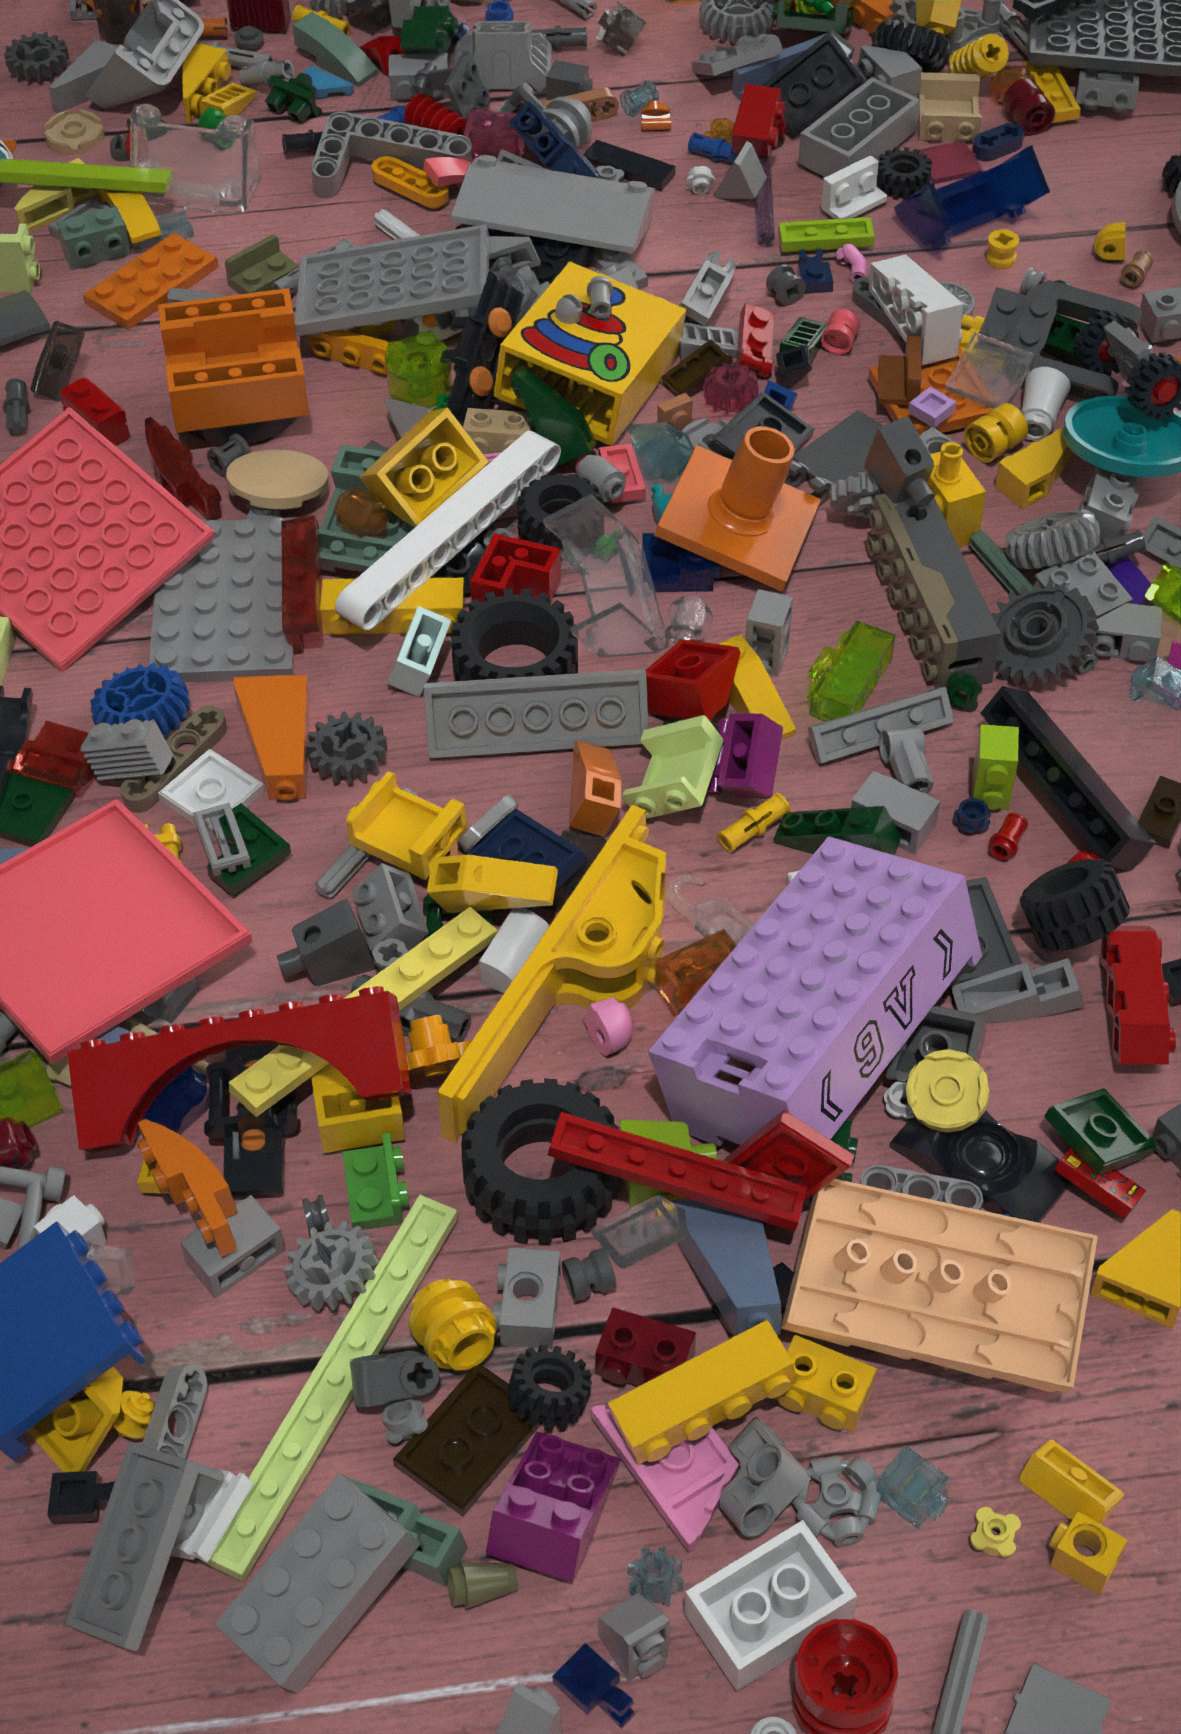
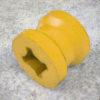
(1002, 248)

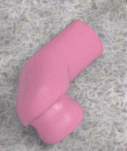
(858, 262)

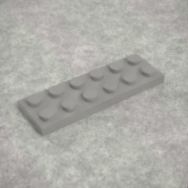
(535, 713)

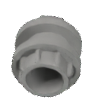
(571, 118)

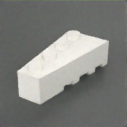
(918, 306)

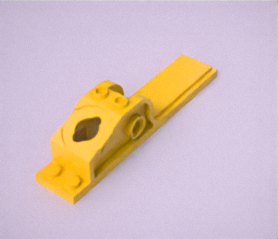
(602, 931)

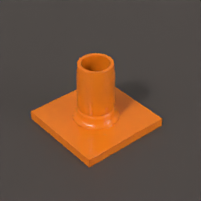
(742, 508)

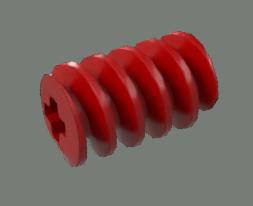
(428, 113)

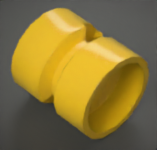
(996, 432)

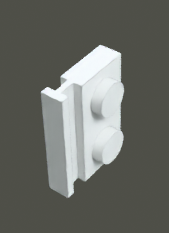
(215, 1518)

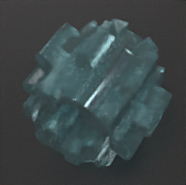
(662, 1566)

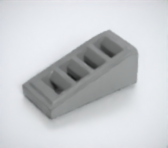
(696, 335)

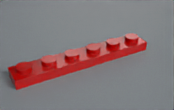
(677, 1171)

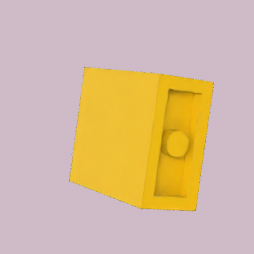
(404, 827)

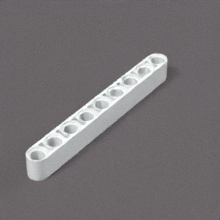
(446, 531)

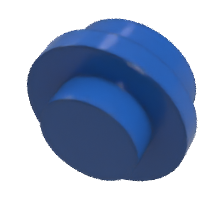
(499, 11)

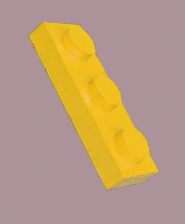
(1057, 91)

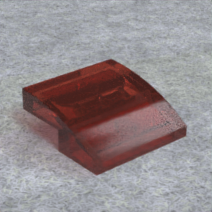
(55, 757)

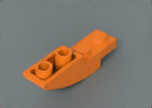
(190, 1179)

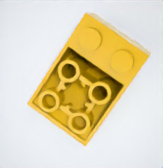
(349, 1119)

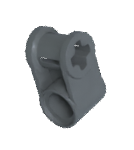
(384, 1377)

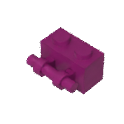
(747, 756)

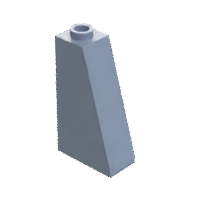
(733, 1264)

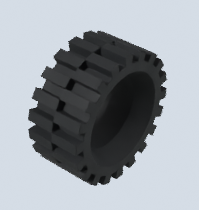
(513, 622)

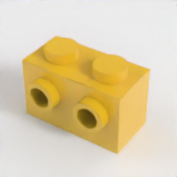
(828, 1384)

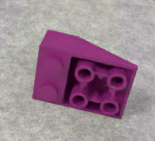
(552, 1506)

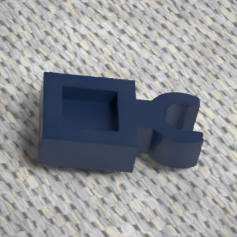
(815, 273)

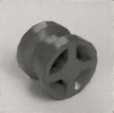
(785, 284)

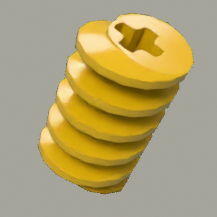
(980, 57)

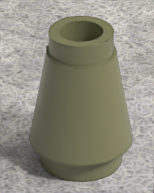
(479, 1582)

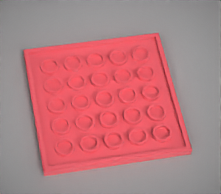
(84, 538)

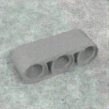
(923, 1185)

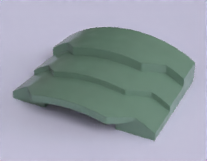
(344, 549)

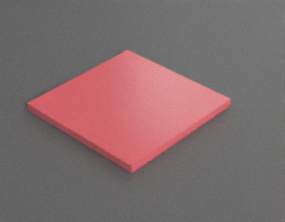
(102, 929)

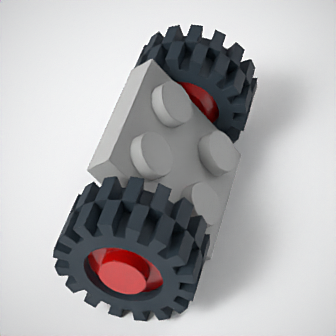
(1114, 345)

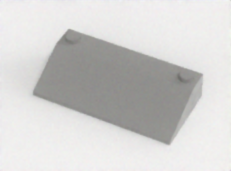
(554, 205)

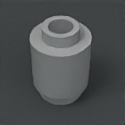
(602, 474)

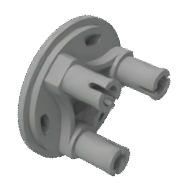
(975, 24)

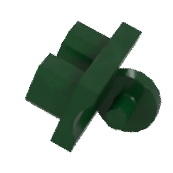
(296, 93)

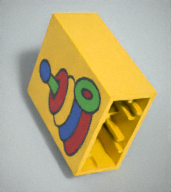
(598, 363)

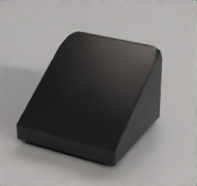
(793, 365)

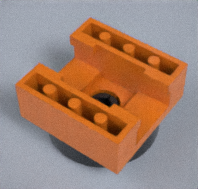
(233, 365)

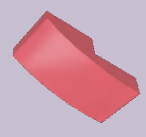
(446, 170)

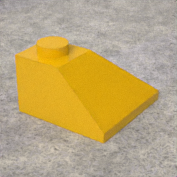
(81, 1423)

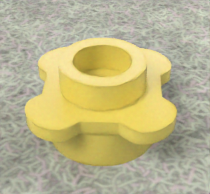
(993, 1544)

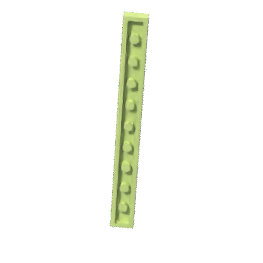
(330, 1386)

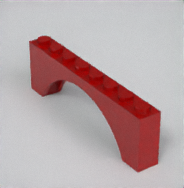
(122, 1079)

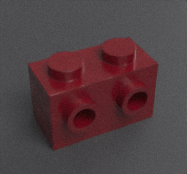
(641, 1348)

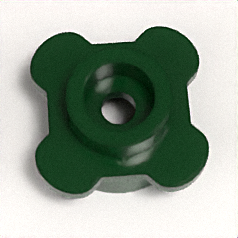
(969, 686)

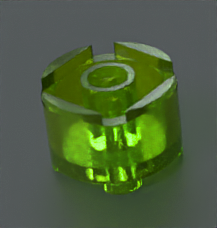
(416, 370)

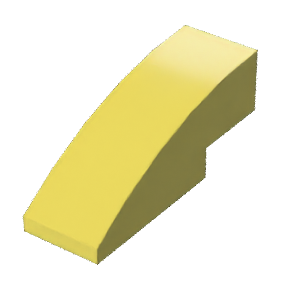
(49, 203)

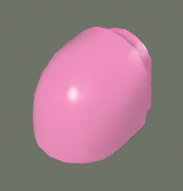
(609, 1025)

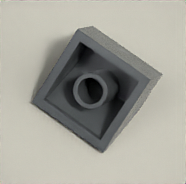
(939, 1031)

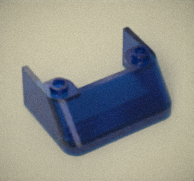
(975, 200)

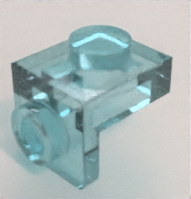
(1158, 679)

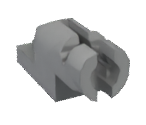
(707, 288)

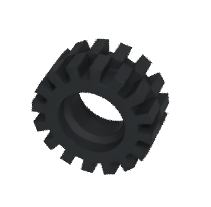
(903, 172)
(545, 1404)

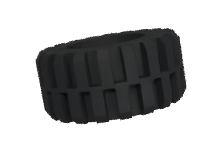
(523, 1204)

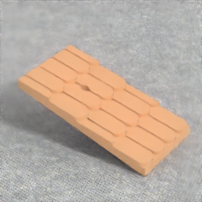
(942, 1285)

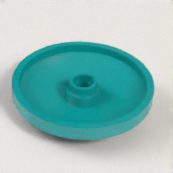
(1122, 439)

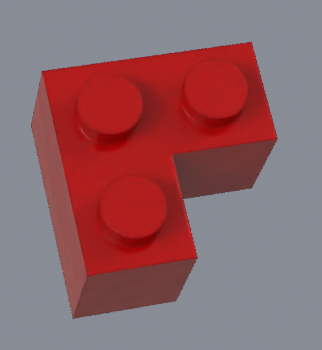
(759, 119)
(516, 565)

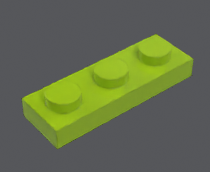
(826, 234)

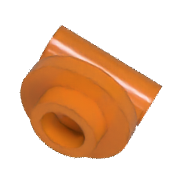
(655, 116)

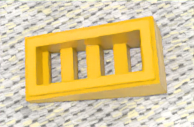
(229, 99)

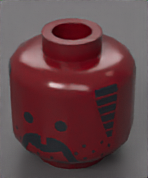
(16, 1143)

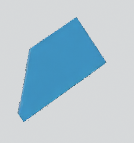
(328, 83)

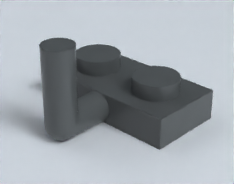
(519, 99)

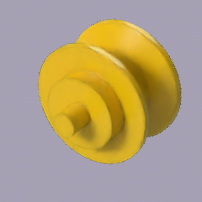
(134, 1414)

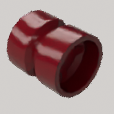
(1029, 106)

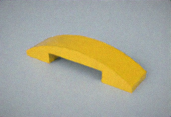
(135, 212)

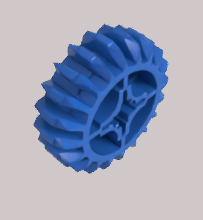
(142, 695)

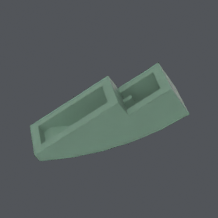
(333, 49)
(440, 1544)

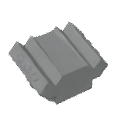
(507, 54)

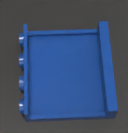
(54, 1330)

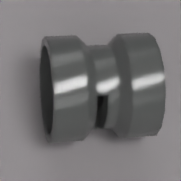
(589, 1274)

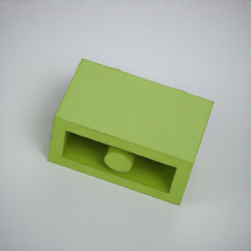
(995, 765)

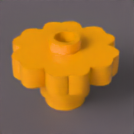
(432, 1047)

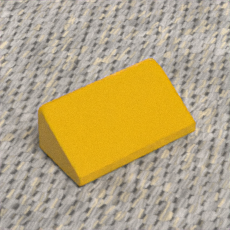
(1069, 1483)

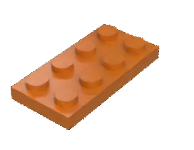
(145, 282)

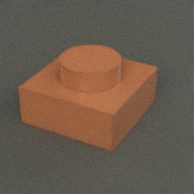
(676, 411)

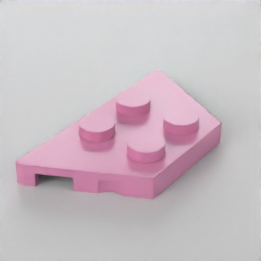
(682, 1483)

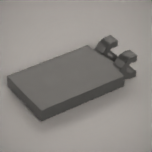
(834, 455)

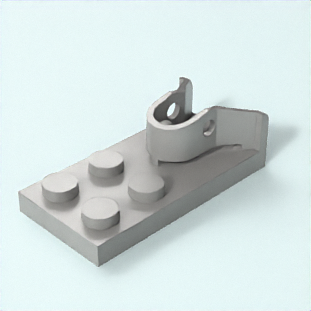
(136, 1541)

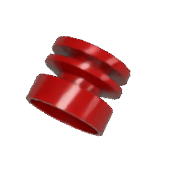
(847, 1660)

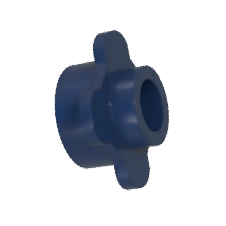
(462, 30)

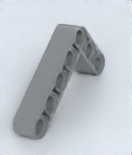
(373, 138)

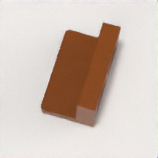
(901, 375)

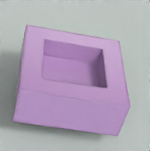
(932, 407)

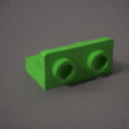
(373, 1185)

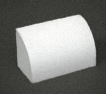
(511, 948)

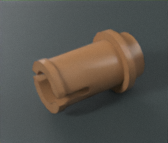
(1135, 272)

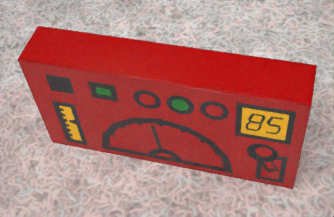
(1110, 1188)

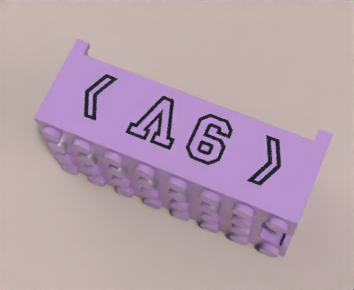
(817, 994)

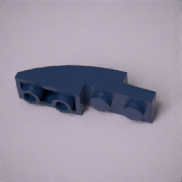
(550, 142)

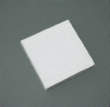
(208, 784)

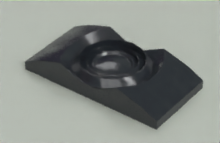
(1007, 1167)

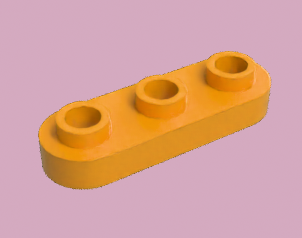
(409, 182)
(351, 349)

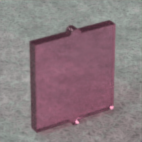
(951, 162)

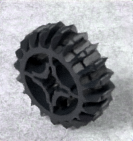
(920, 43)

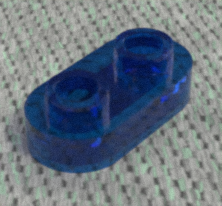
(178, 1099)

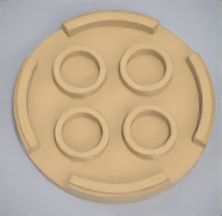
(277, 478)

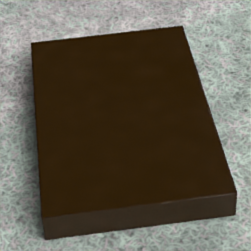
(466, 1441)

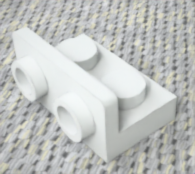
(852, 190)

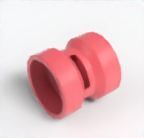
(840, 331)

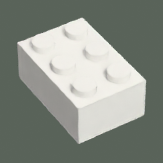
(768, 1603)

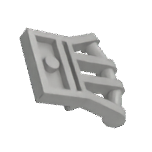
(745, 52)

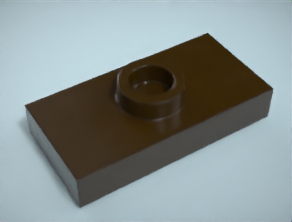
(690, 373)
(1163, 812)

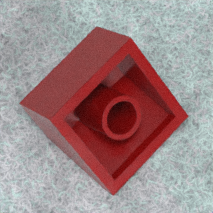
(691, 679)

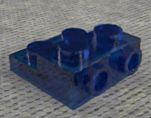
(677, 568)

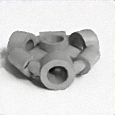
(839, 1498)

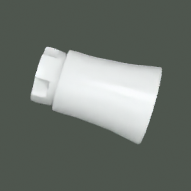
(1043, 399)

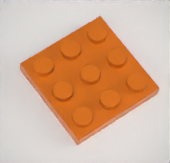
(936, 376)

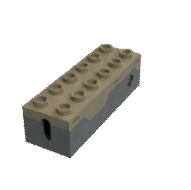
(933, 590)

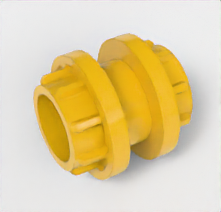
(452, 1324)

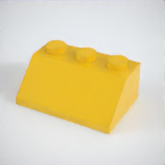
(425, 467)

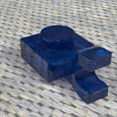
(592, 1682)

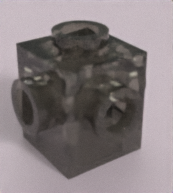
(620, 28)

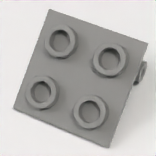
(1091, 579)

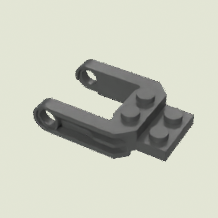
(1028, 320)

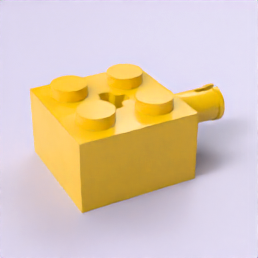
(957, 492)

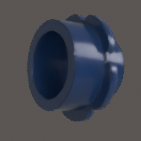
(972, 815)

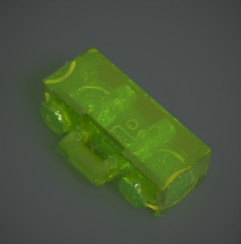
(856, 670)

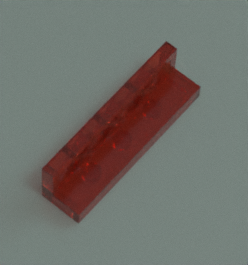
(300, 579)

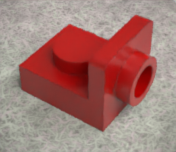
(381, 48)

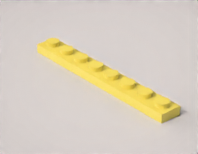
(406, 978)

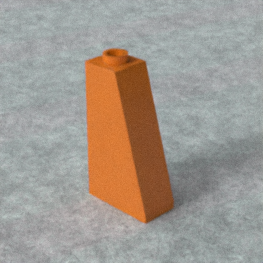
(277, 727)

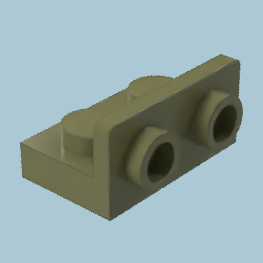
(258, 266)

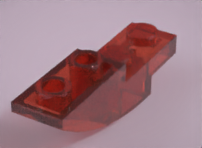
(175, 473)

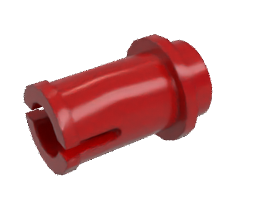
(1005, 842)

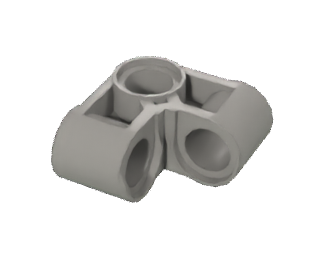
(764, 1483)

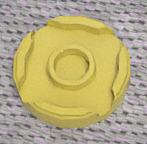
(947, 1091)

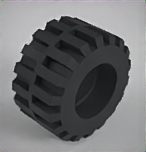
(545, 498)
(1074, 904)

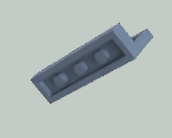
(761, 71)

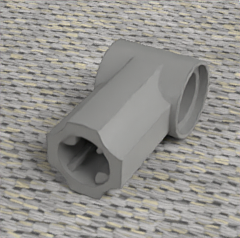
(906, 753)

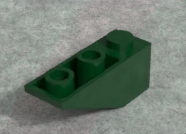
(553, 415)
(861, 826)

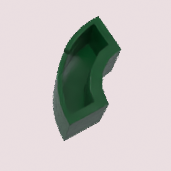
(429, 30)

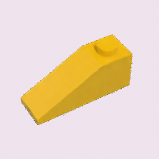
(754, 690)

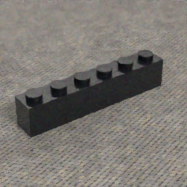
(1070, 780)

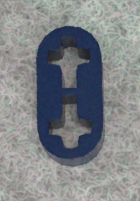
(998, 142)

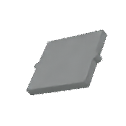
(1056, 1706)

